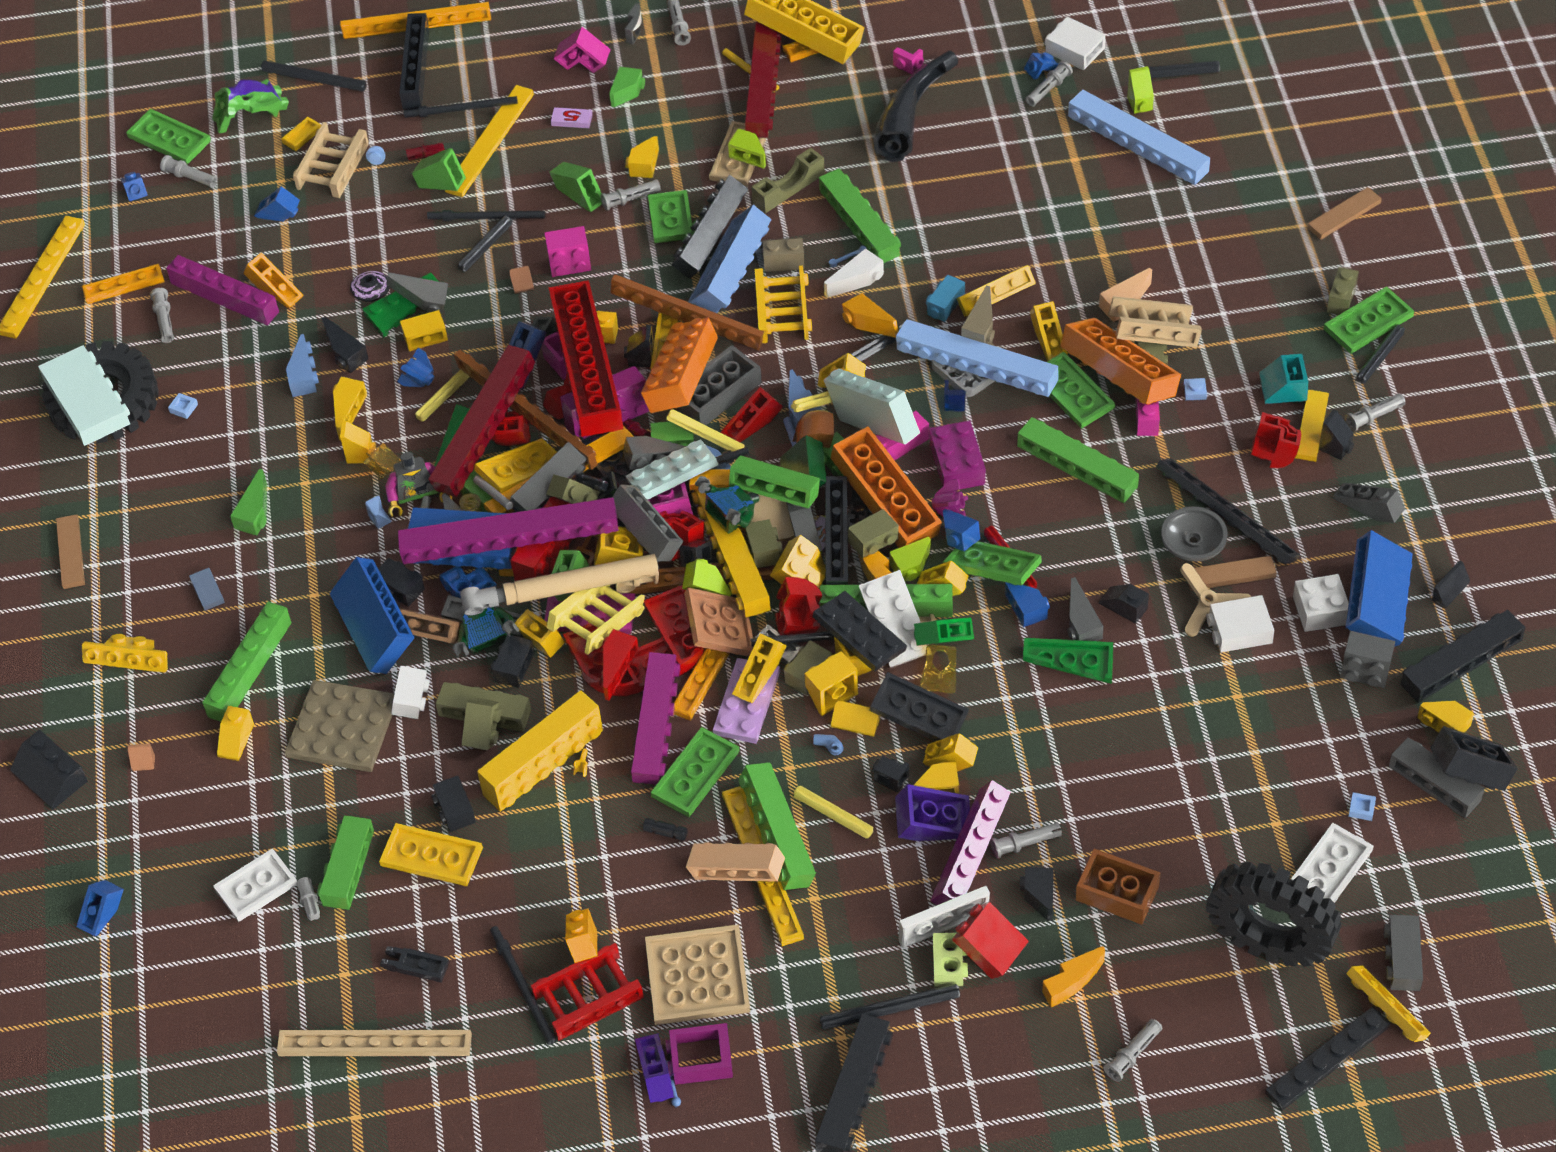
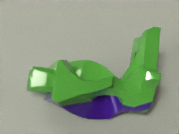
(260, 96)

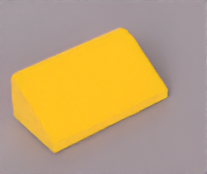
(854, 718)

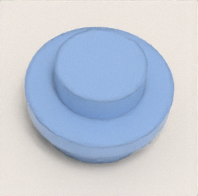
(375, 155)

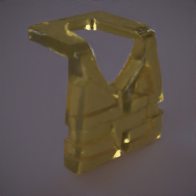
(938, 680)

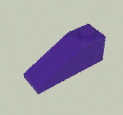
(654, 1068)

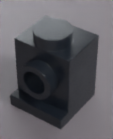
(696, 550)
(890, 773)

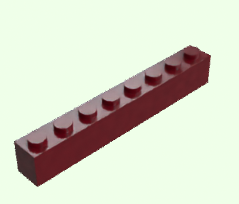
(762, 80)
(482, 421)

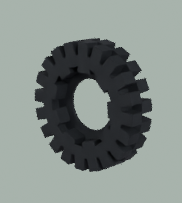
(138, 388)
(1246, 885)

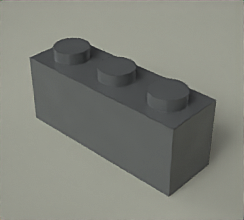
(1403, 953)

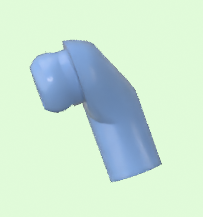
(831, 742)

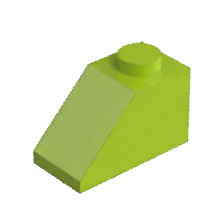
(1140, 90)
(747, 148)
(910, 558)
(704, 577)

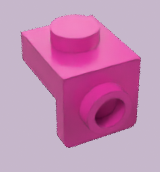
(908, 61)

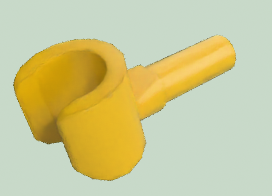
(581, 764)

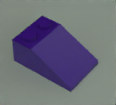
(930, 813)

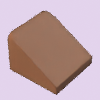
(521, 279)
(141, 757)

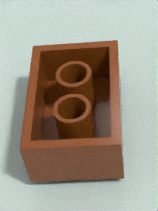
(1118, 886)

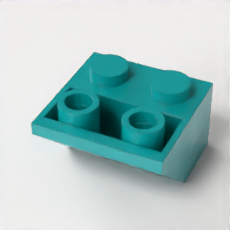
(1285, 380)

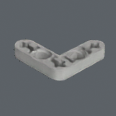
(964, 379)

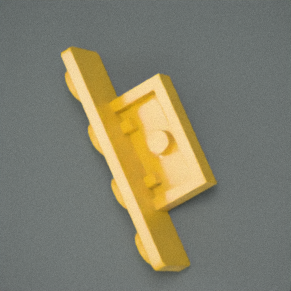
(126, 653)

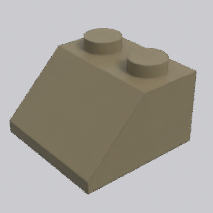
(783, 254)

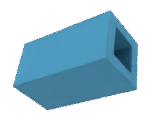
(944, 300)

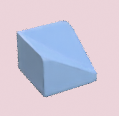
(376, 512)

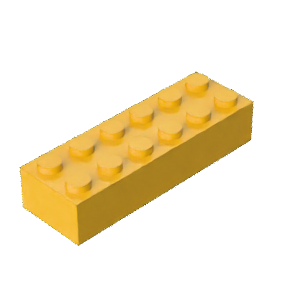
(809, 25)
(540, 751)

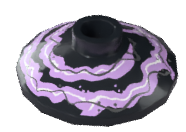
(369, 286)

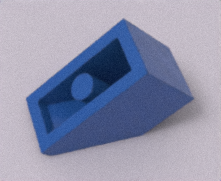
(278, 206)
(960, 530)
(1027, 603)
(99, 906)

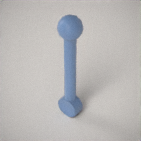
(833, 262)
(675, 1101)

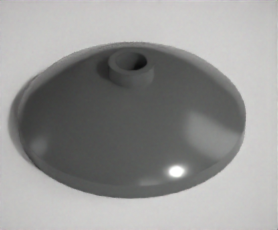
(1196, 526)

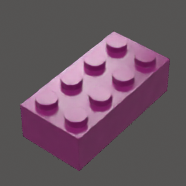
(628, 388)

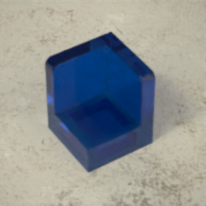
(953, 399)

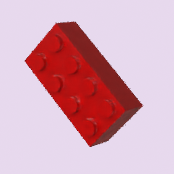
(538, 558)

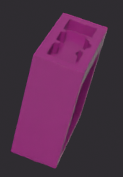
(700, 1072)

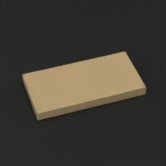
(727, 166)

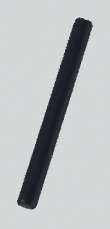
(313, 75)
(890, 1006)

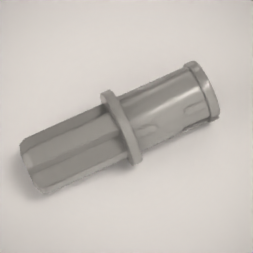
(308, 898)

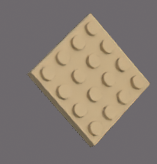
(697, 974)

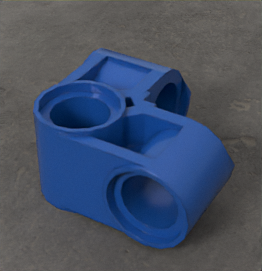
(455, 580)

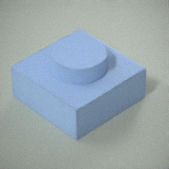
(1195, 389)
(182, 405)
(1362, 806)

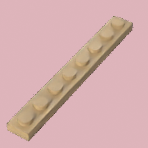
(374, 1043)

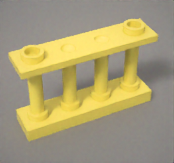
(575, 605)

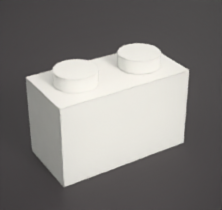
(409, 692)

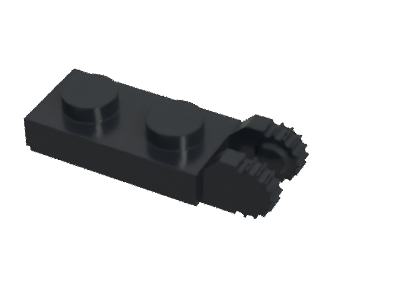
(416, 963)

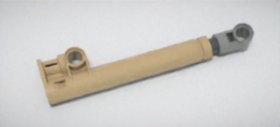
(625, 575)

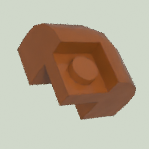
(816, 424)

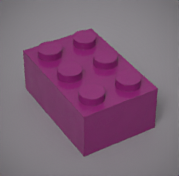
(957, 454)

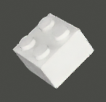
(1321, 602)

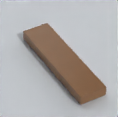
(1344, 213)
(70, 551)
(1237, 572)

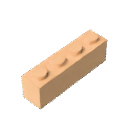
(735, 862)

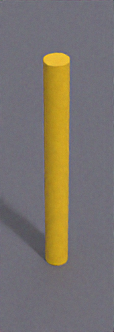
(738, 61)

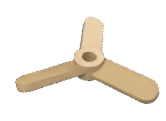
(1203, 607)

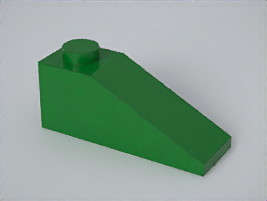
(943, 631)

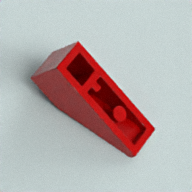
(752, 416)
(618, 654)

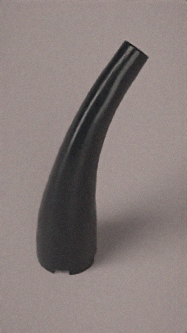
(896, 125)

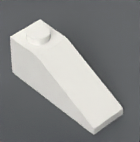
(856, 274)

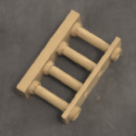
(343, 170)
(1154, 322)

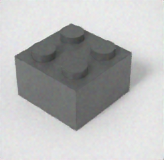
(1367, 659)

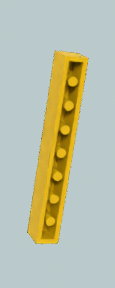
(737, 562)

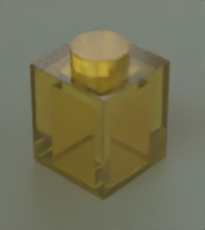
(381, 460)

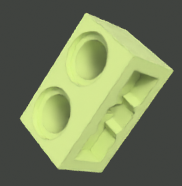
(947, 959)

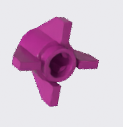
(949, 498)

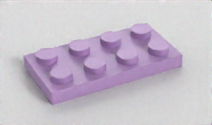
(740, 718)

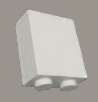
(1075, 43)
(1240, 624)

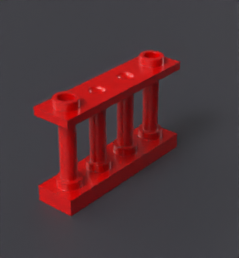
(587, 1013)

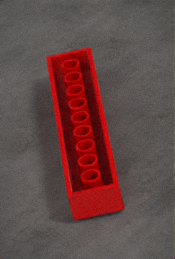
(585, 359)

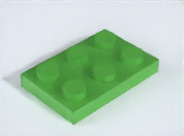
(670, 215)

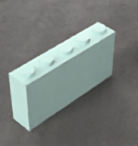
(85, 394)
(872, 404)

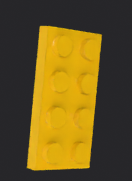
(515, 465)
(431, 854)

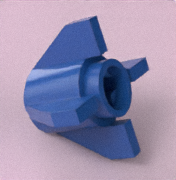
(418, 371)

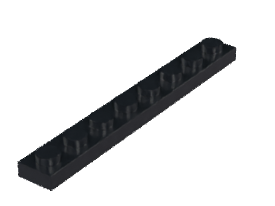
(1232, 514)

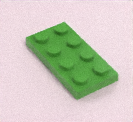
(168, 136)
(1368, 320)
(1078, 393)
(996, 562)
(695, 772)

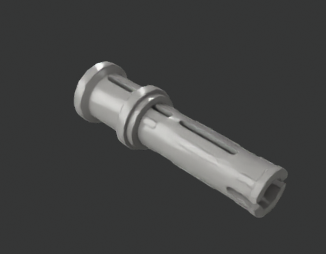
(674, 8)
(1054, 78)
(181, 169)
(621, 196)
(161, 308)
(1367, 414)
(1015, 841)
(1127, 1056)

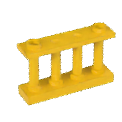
(764, 298)

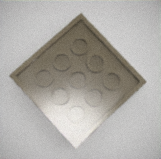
(341, 726)

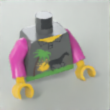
(409, 481)

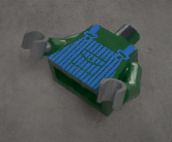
(728, 505)
(484, 630)

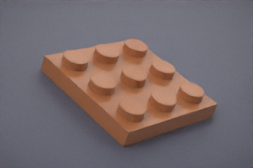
(718, 622)

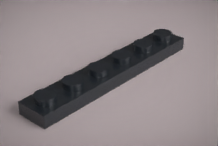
(1327, 1058)

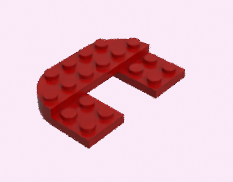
(671, 620)

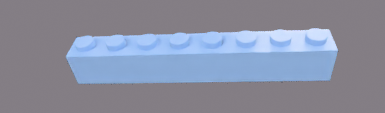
(1139, 137)
(977, 358)

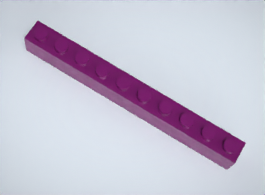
(508, 530)

